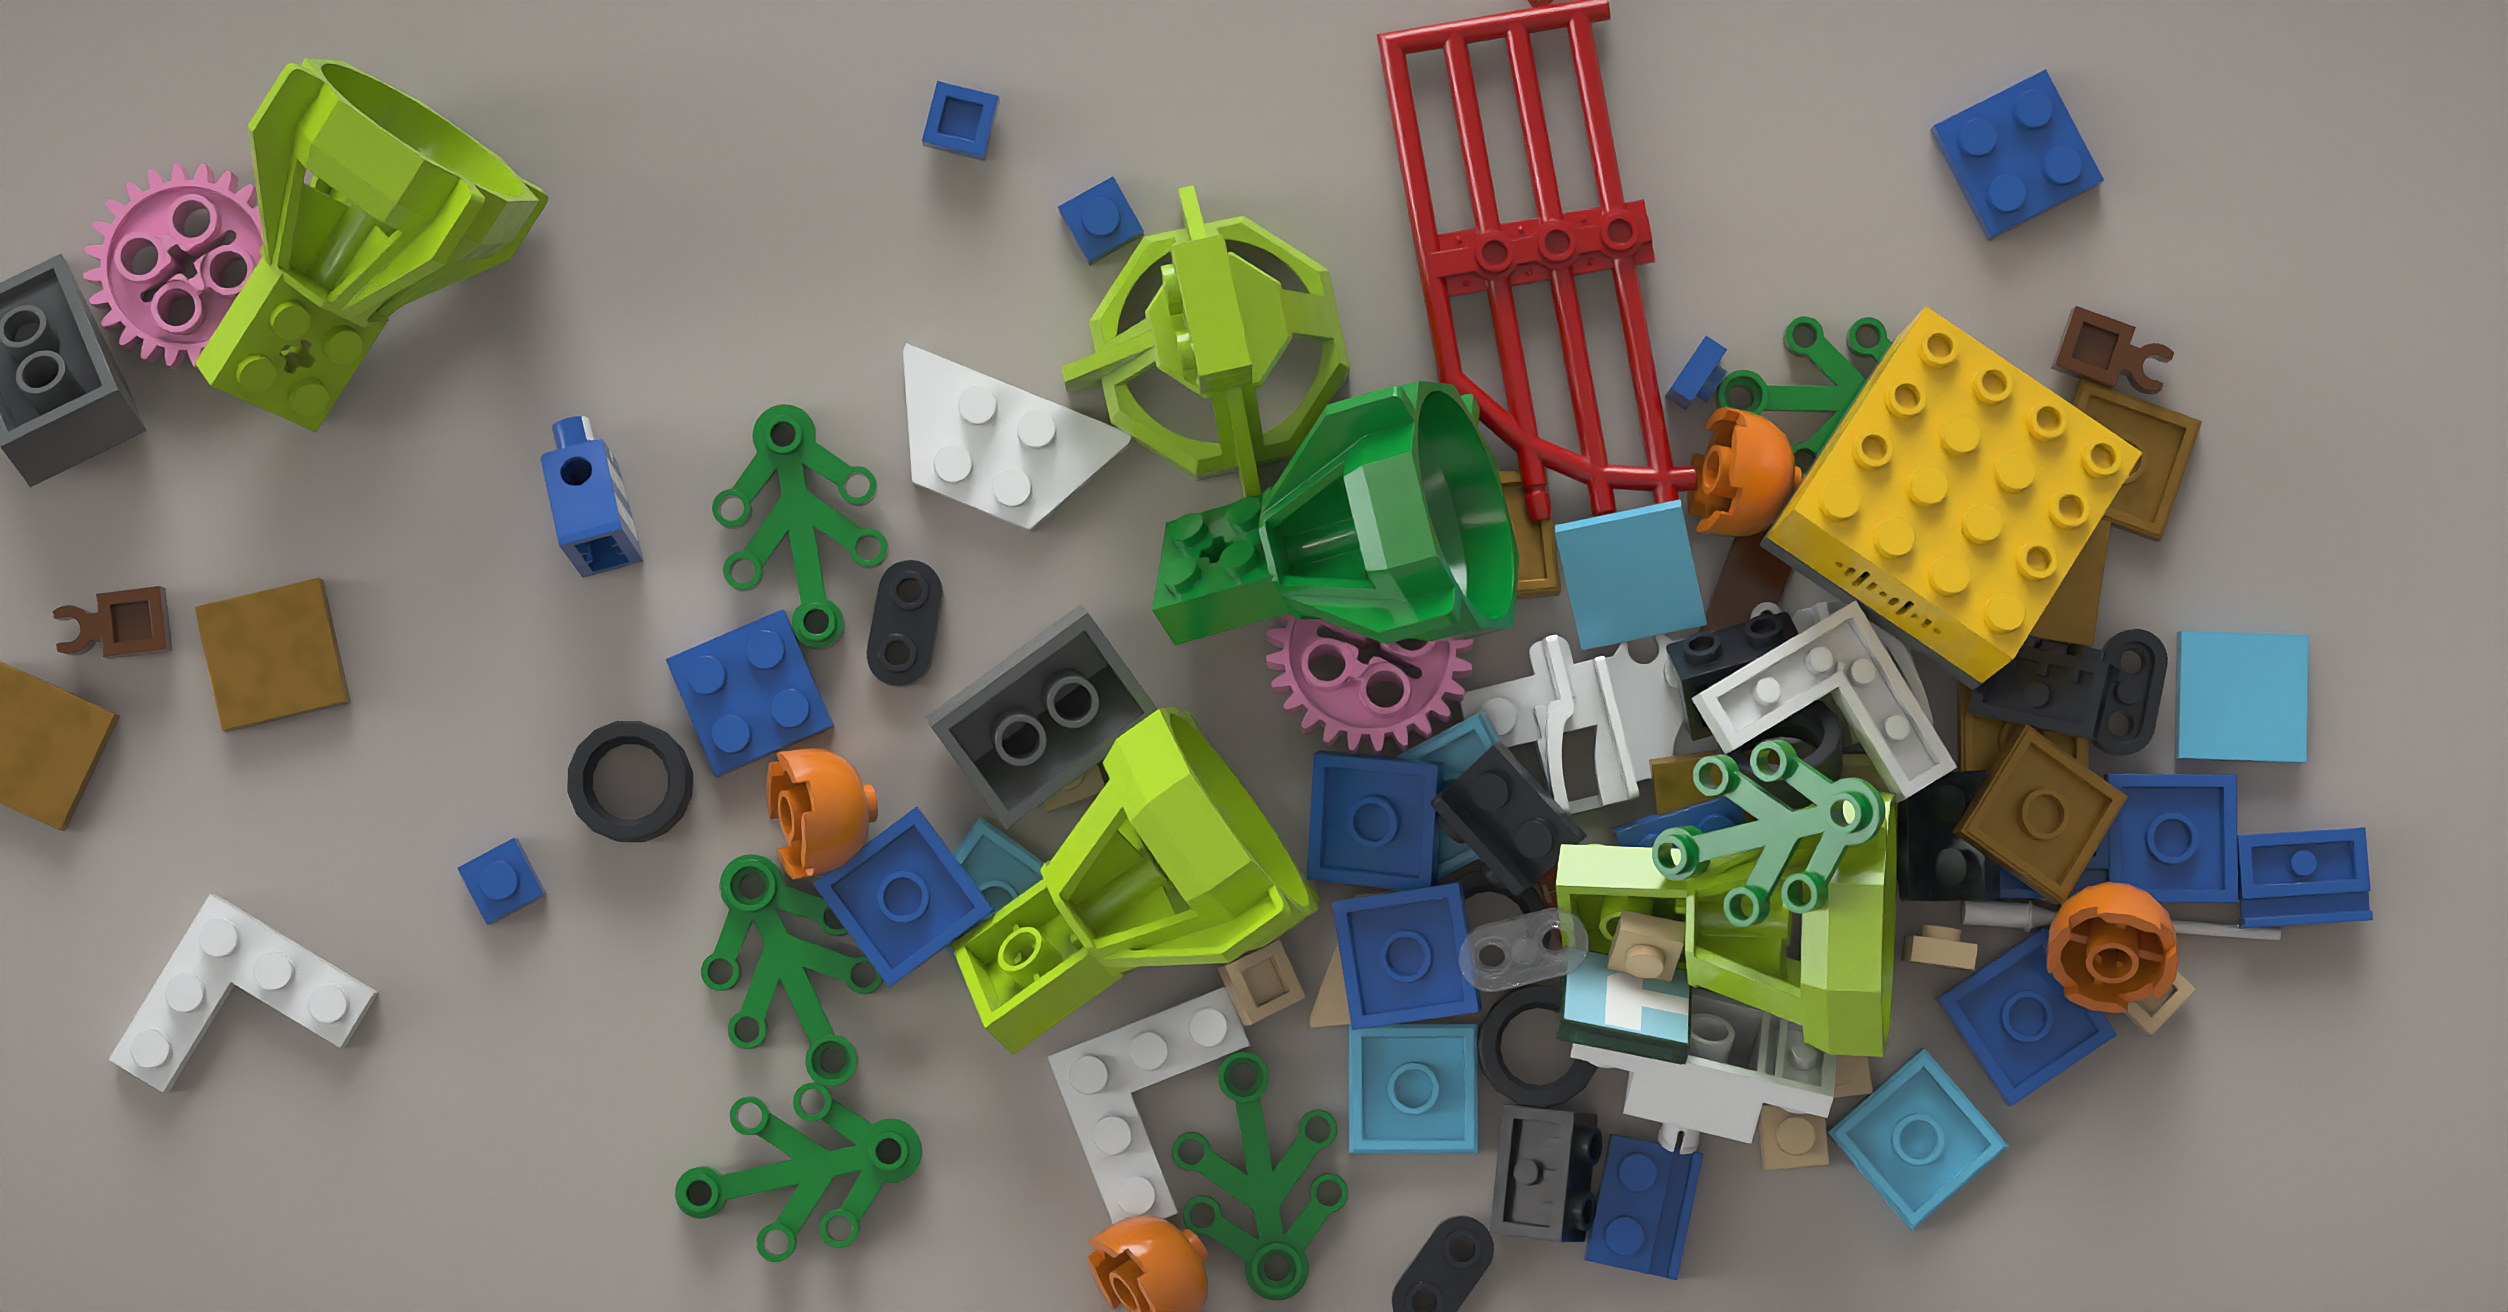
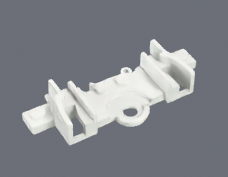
(1630, 707)

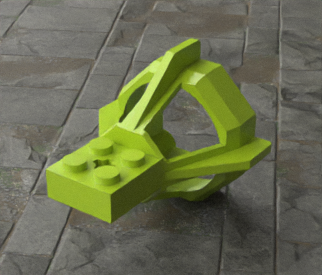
(387, 219)
(1219, 334)
(1114, 900)
(1847, 946)

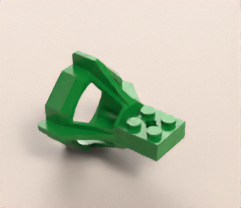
(1374, 526)

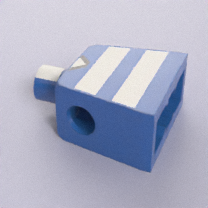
(589, 500)

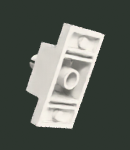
(1732, 1068)

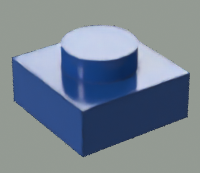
(960, 120)
(1101, 220)
(1699, 375)
(502, 881)

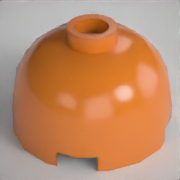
(1742, 475)
(820, 810)
(2112, 947)
(1150, 1266)

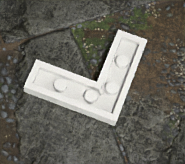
(1853, 665)
(229, 950)
(1099, 1086)

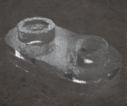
(1525, 954)

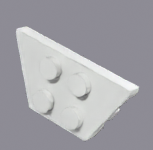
(997, 442)

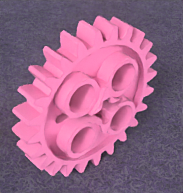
(158, 220)
(1343, 703)

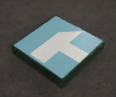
(1625, 1011)

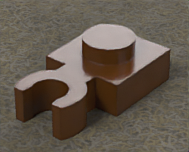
(2101, 350)
(125, 624)

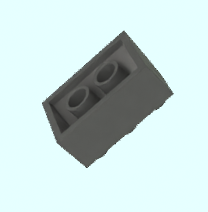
(1041, 716)

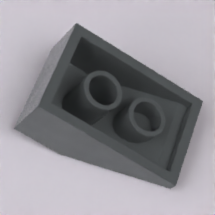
(57, 376)

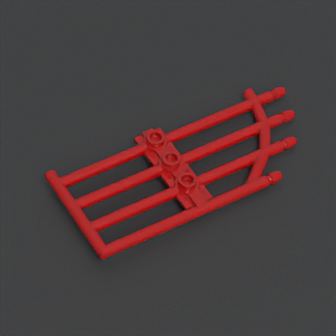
(1533, 251)

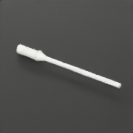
(2031, 916)

